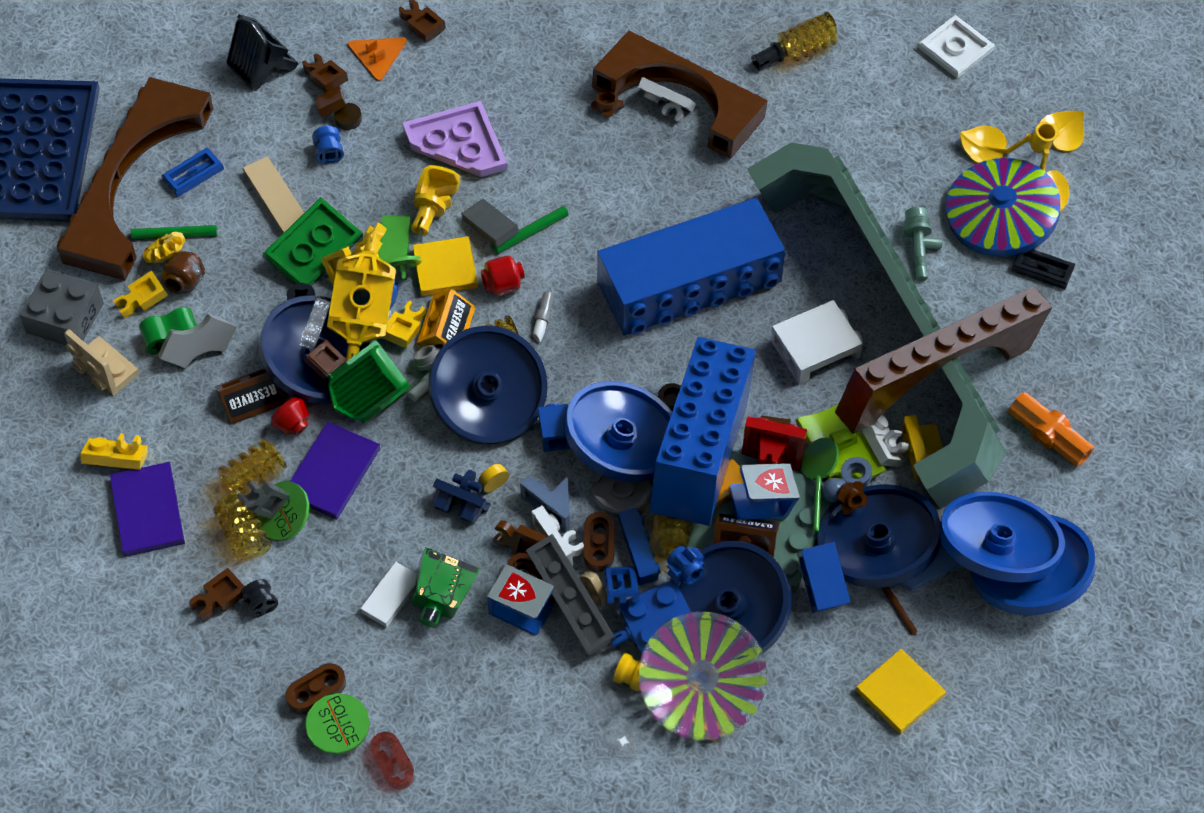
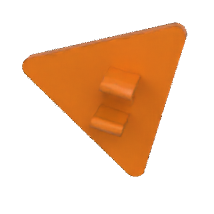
(377, 54)

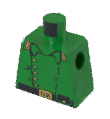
(441, 585)

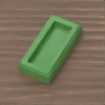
(396, 237)

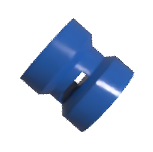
(327, 144)

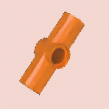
(1051, 429)

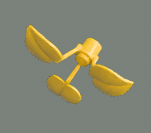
(1060, 129)

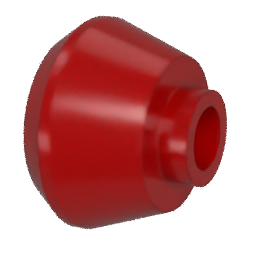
(291, 417)

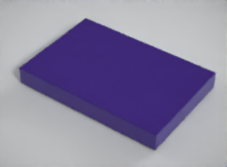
(334, 468)
(147, 509)

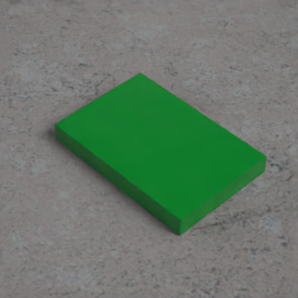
(308, 240)

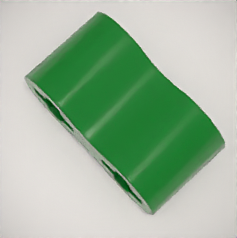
(156, 328)

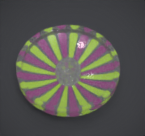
(702, 675)

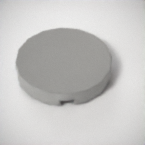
(621, 496)

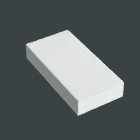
(390, 595)

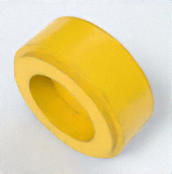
(493, 477)

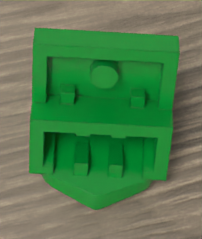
(366, 384)

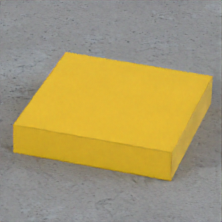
(445, 266)
(900, 691)

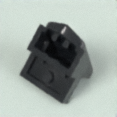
(256, 52)

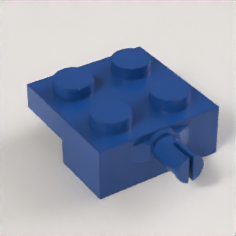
(649, 614)

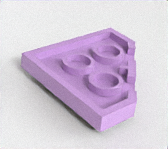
(459, 139)

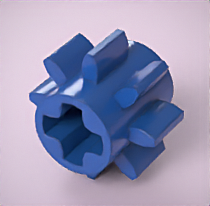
(685, 565)

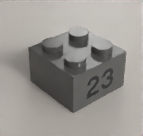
(61, 305)

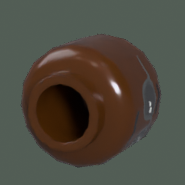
(183, 272)

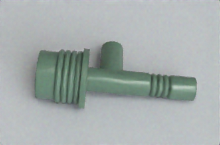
(918, 227)

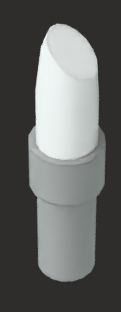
(543, 316)

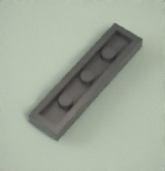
(571, 594)

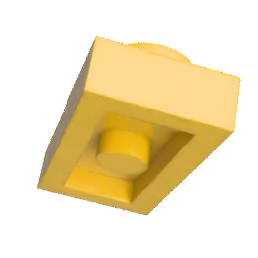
(114, 453)

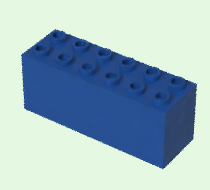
(690, 266)
(702, 431)

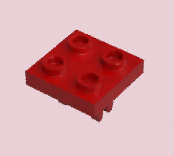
(774, 442)

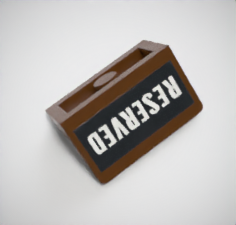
(249, 395)
(756, 532)

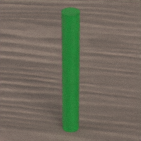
(533, 228)
(187, 231)

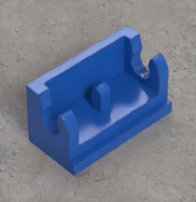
(823, 577)

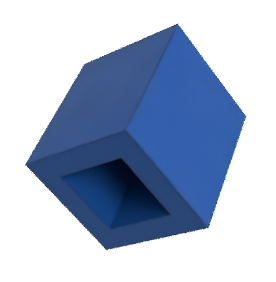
(551, 427)

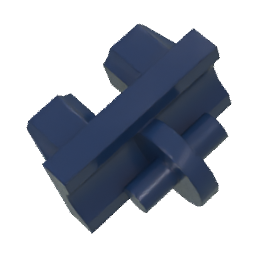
(447, 493)

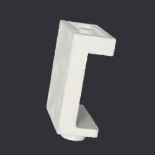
(815, 340)

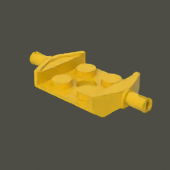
(361, 322)

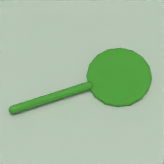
(817, 464)

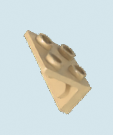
(102, 362)

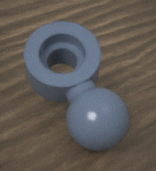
(849, 467)

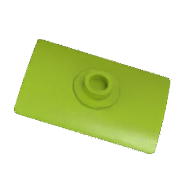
(850, 445)

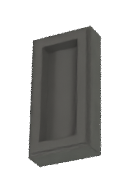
(490, 222)

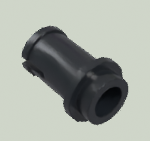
(770, 55)

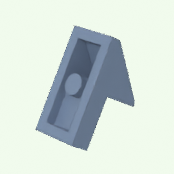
(553, 502)

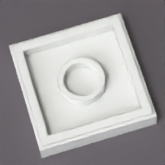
(956, 46)

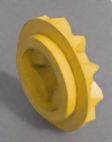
(164, 248)

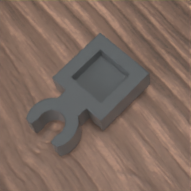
(265, 499)

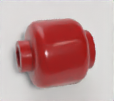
(502, 275)

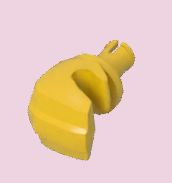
(431, 196)

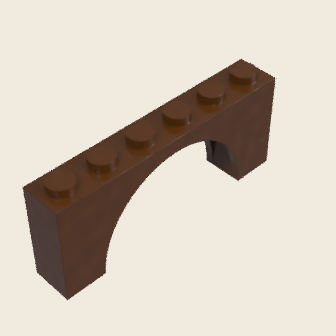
(734, 108)

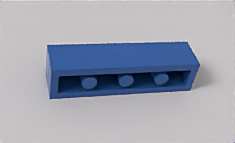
(638, 546)

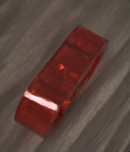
(386, 764)

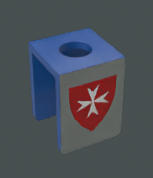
(765, 493)
(520, 599)

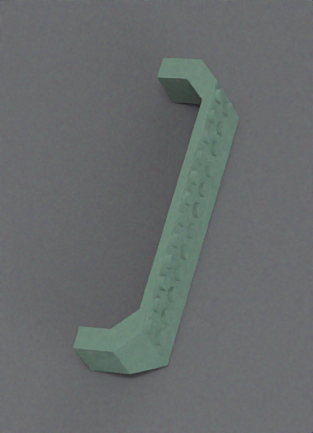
(974, 447)

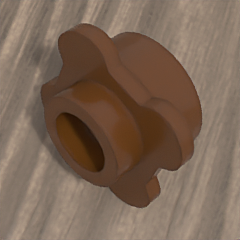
(607, 103)
(851, 496)

